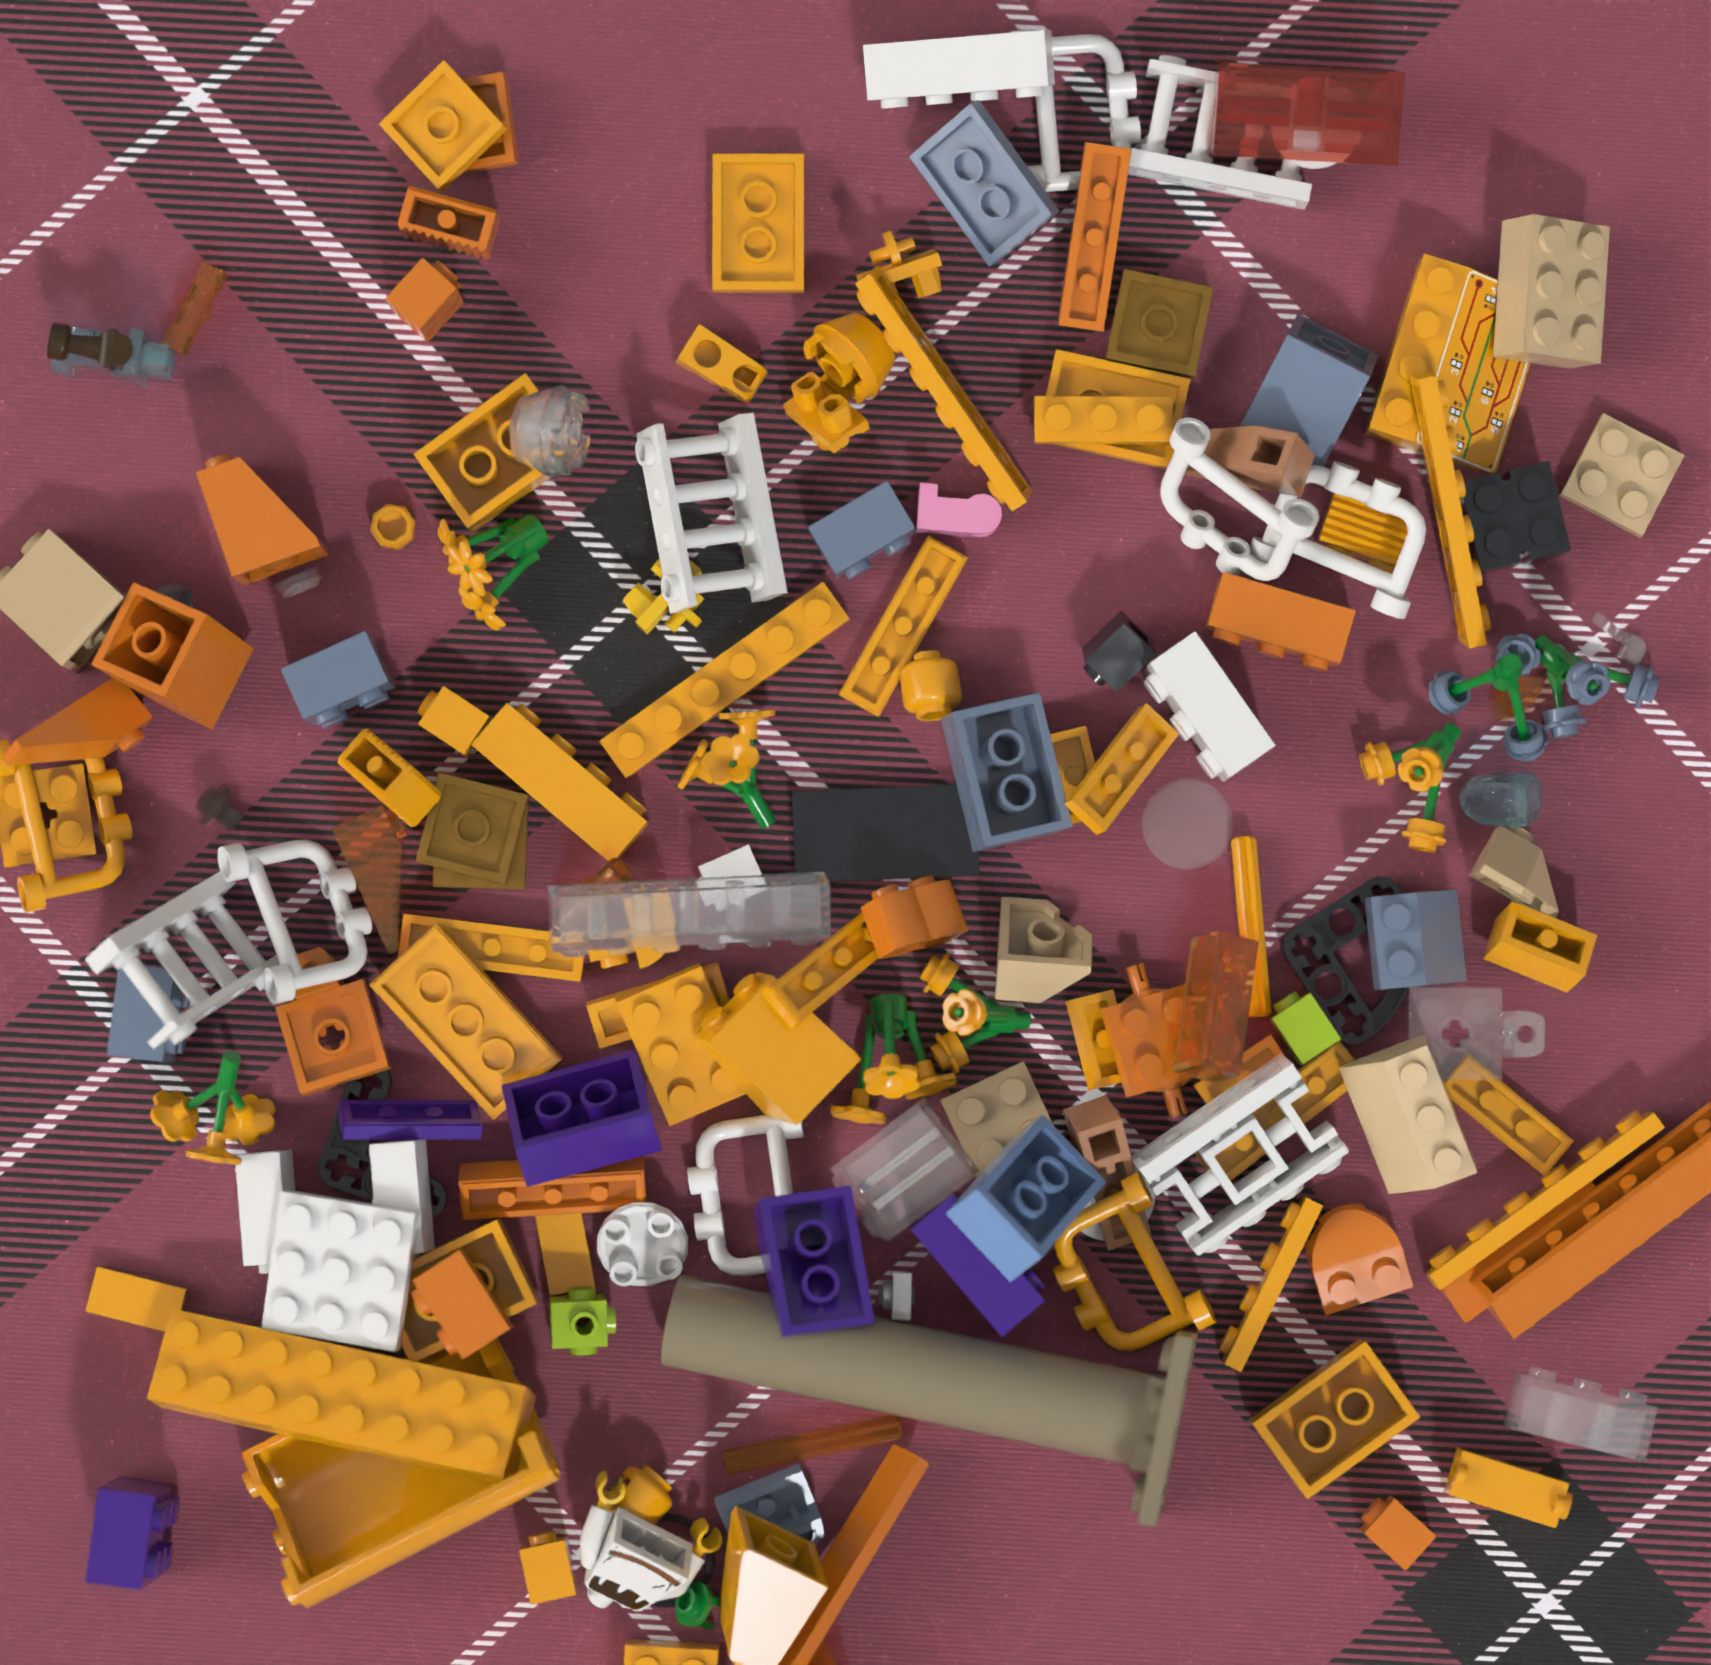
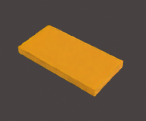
(464, 1018)

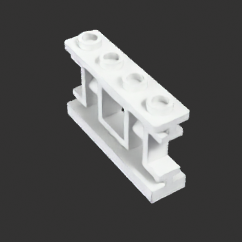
(1219, 1126)

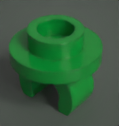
(695, 1606)

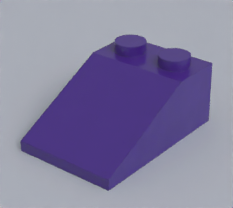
(814, 1261)

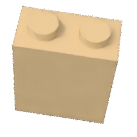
(59, 600)

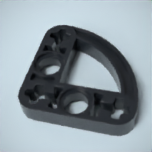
(1328, 942)

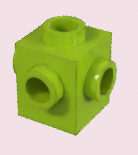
(579, 1303)

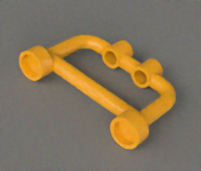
(112, 828)
(1093, 1310)

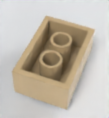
(1551, 291)

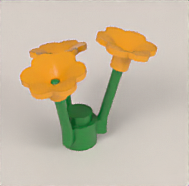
(890, 1078)

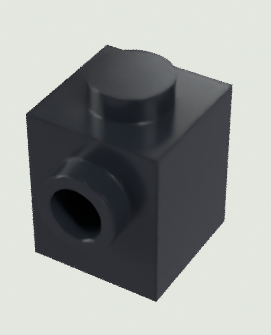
(1117, 652)

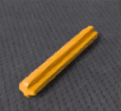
(1251, 917)

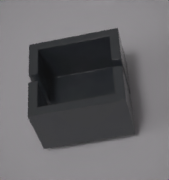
(1515, 518)

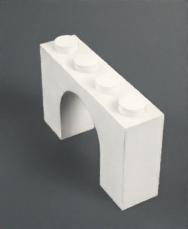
(398, 1181)

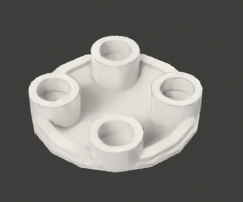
(642, 1244)

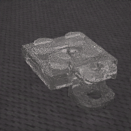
(1490, 1030)

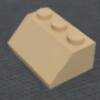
(1408, 1117)

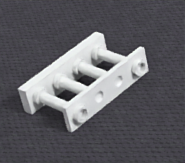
(1197, 168)
(752, 506)
(151, 934)

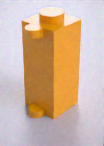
(1508, 1488)

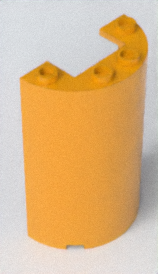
(360, 1512)

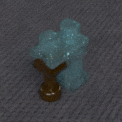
(110, 351)

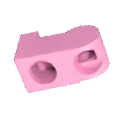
(955, 516)

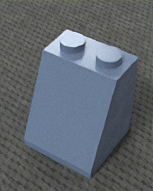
(1312, 386)

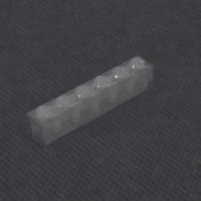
(688, 913)

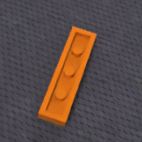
(1094, 236)

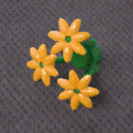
(517, 539)

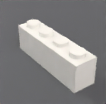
(959, 66)

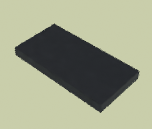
(882, 833)

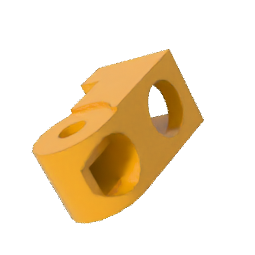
(721, 364)

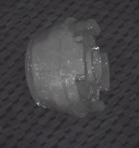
(549, 431)

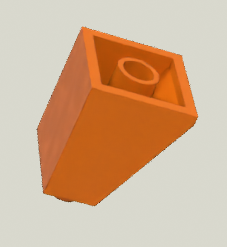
(253, 523)
(173, 655)

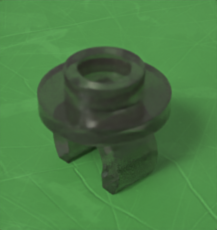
(213, 804)

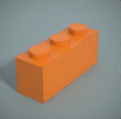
(1279, 621)

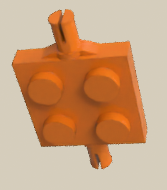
(1145, 1039)

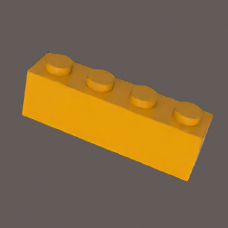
(560, 783)

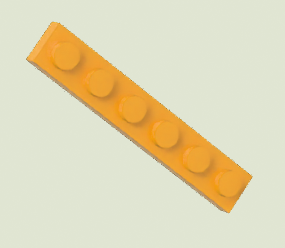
(932, 373)
(1446, 490)
(724, 680)
(1526, 1209)

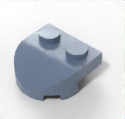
(780, 1499)

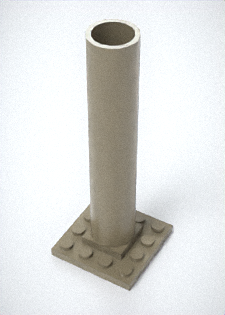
(944, 1380)

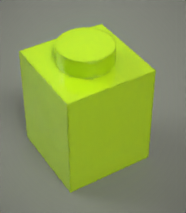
(1303, 1026)

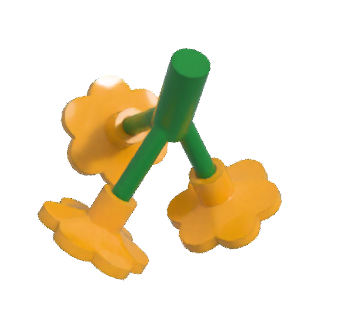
(733, 762)
(243, 1120)

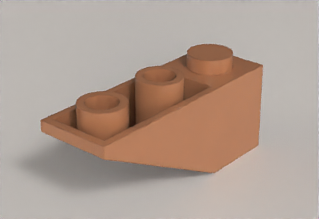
(1261, 458)

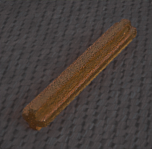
(812, 1444)

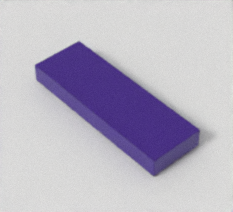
(409, 1119)

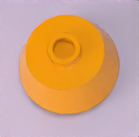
(851, 356)

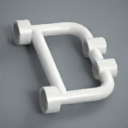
(1119, 88)
(1382, 497)
(1293, 523)
(335, 885)
(704, 1181)

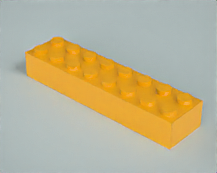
(341, 1396)

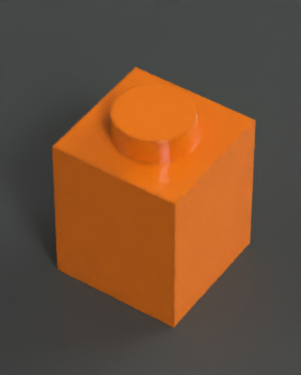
(1396, 1531)

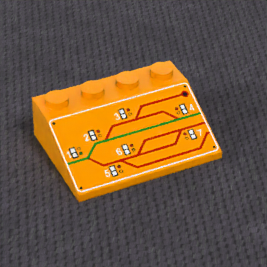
(1450, 333)

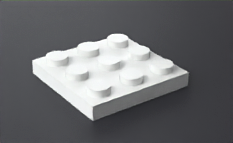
(340, 1270)

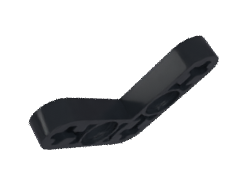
(358, 1150)

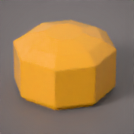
(393, 526)

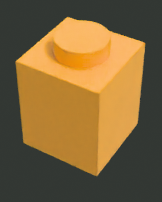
(452, 719)
(548, 1567)

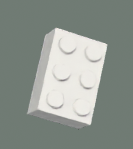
(1207, 708)

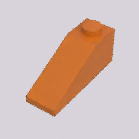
(86, 729)

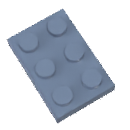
(984, 183)

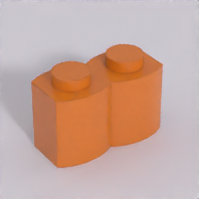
(913, 916)

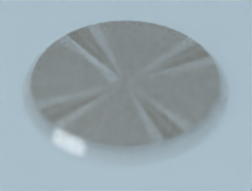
(1187, 824)

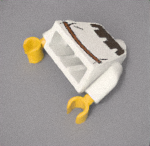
(635, 1559)

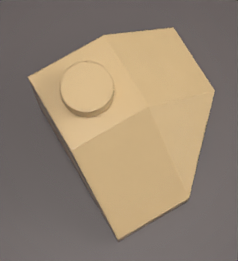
(1516, 869)
(1038, 951)

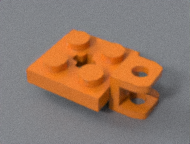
(306, 1023)

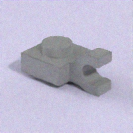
(898, 1295)

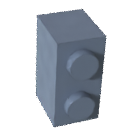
(862, 531)

